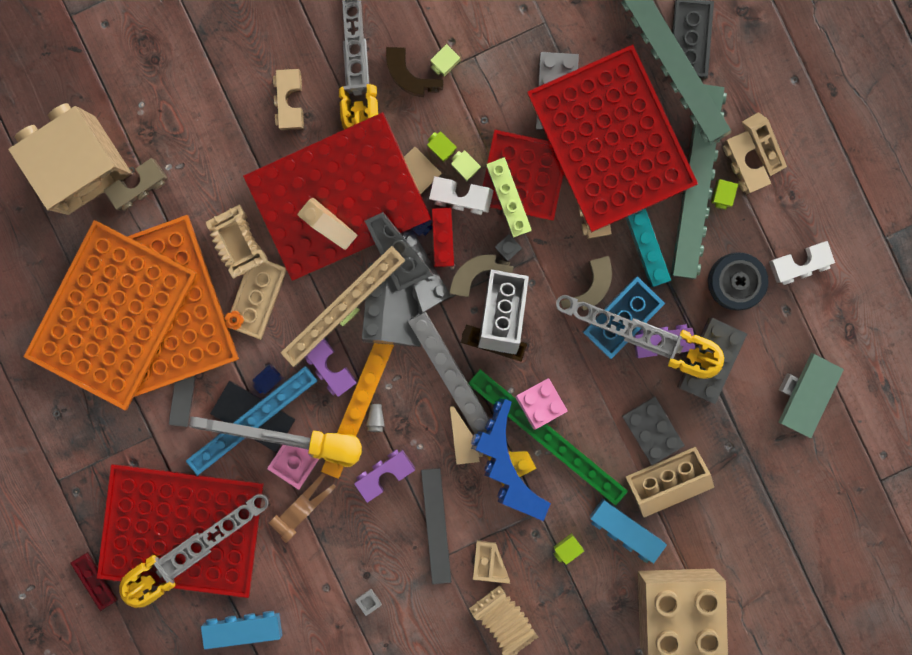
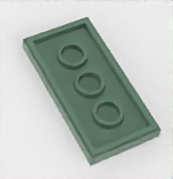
(811, 395)

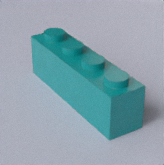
(648, 248)

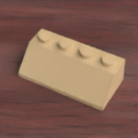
(670, 482)

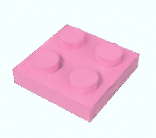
(541, 404)
(293, 465)

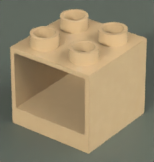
(68, 159)
(682, 612)

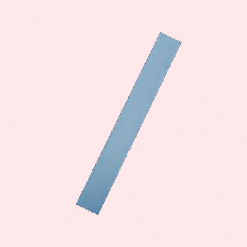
(253, 418)

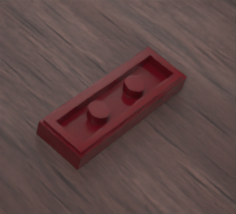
(97, 588)

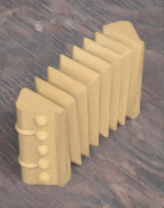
(235, 241)
(504, 621)

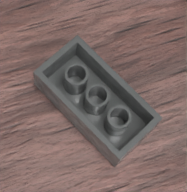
(730, 342)

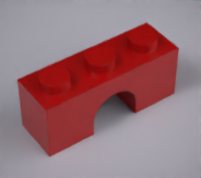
(443, 237)

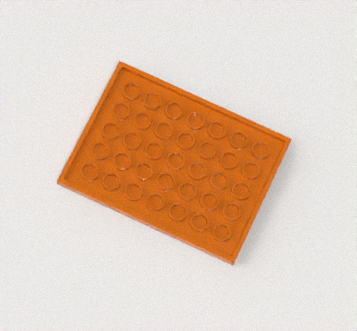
(110, 315)
(198, 333)

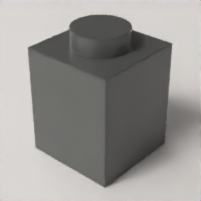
(508, 247)

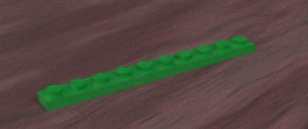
(551, 440)

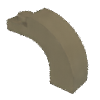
(469, 270)
(601, 281)

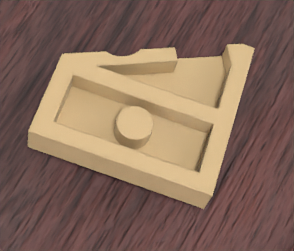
(489, 564)

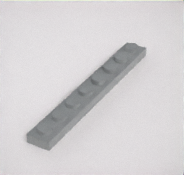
(449, 372)

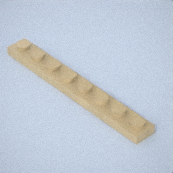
(343, 306)

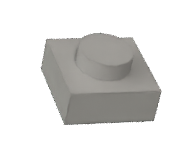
(788, 384)
(368, 602)

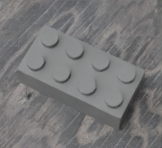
(503, 312)

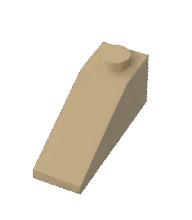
(765, 143)
(327, 223)
(462, 440)

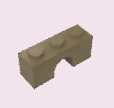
(150, 177)

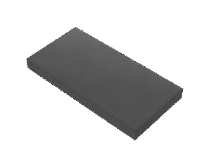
(693, 32)

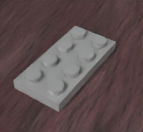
(554, 66)

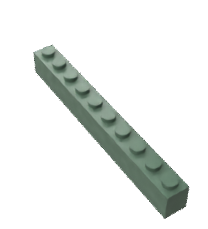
(678, 68)
(695, 199)

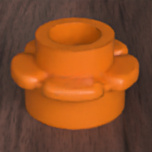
(239, 320)

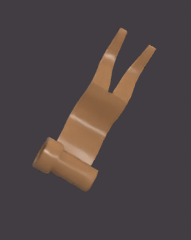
(299, 511)

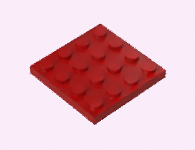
(533, 171)

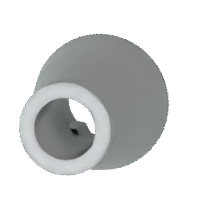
(375, 418)

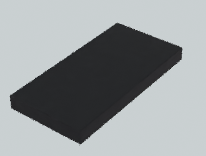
(237, 401)

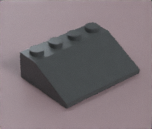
(388, 316)

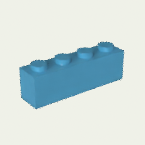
(628, 531)
(241, 630)

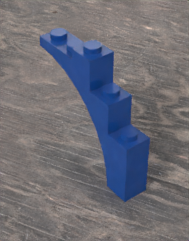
(494, 444)

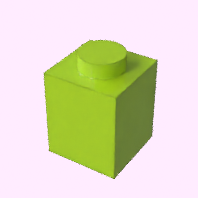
(441, 146)
(724, 194)
(568, 549)

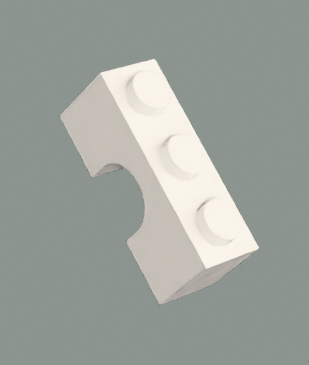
(444, 193)
(818, 257)

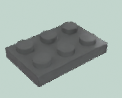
(653, 430)

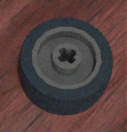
(752, 281)

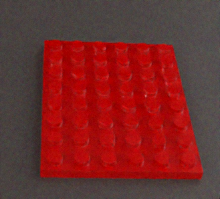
(612, 138)
(352, 177)
(160, 509)

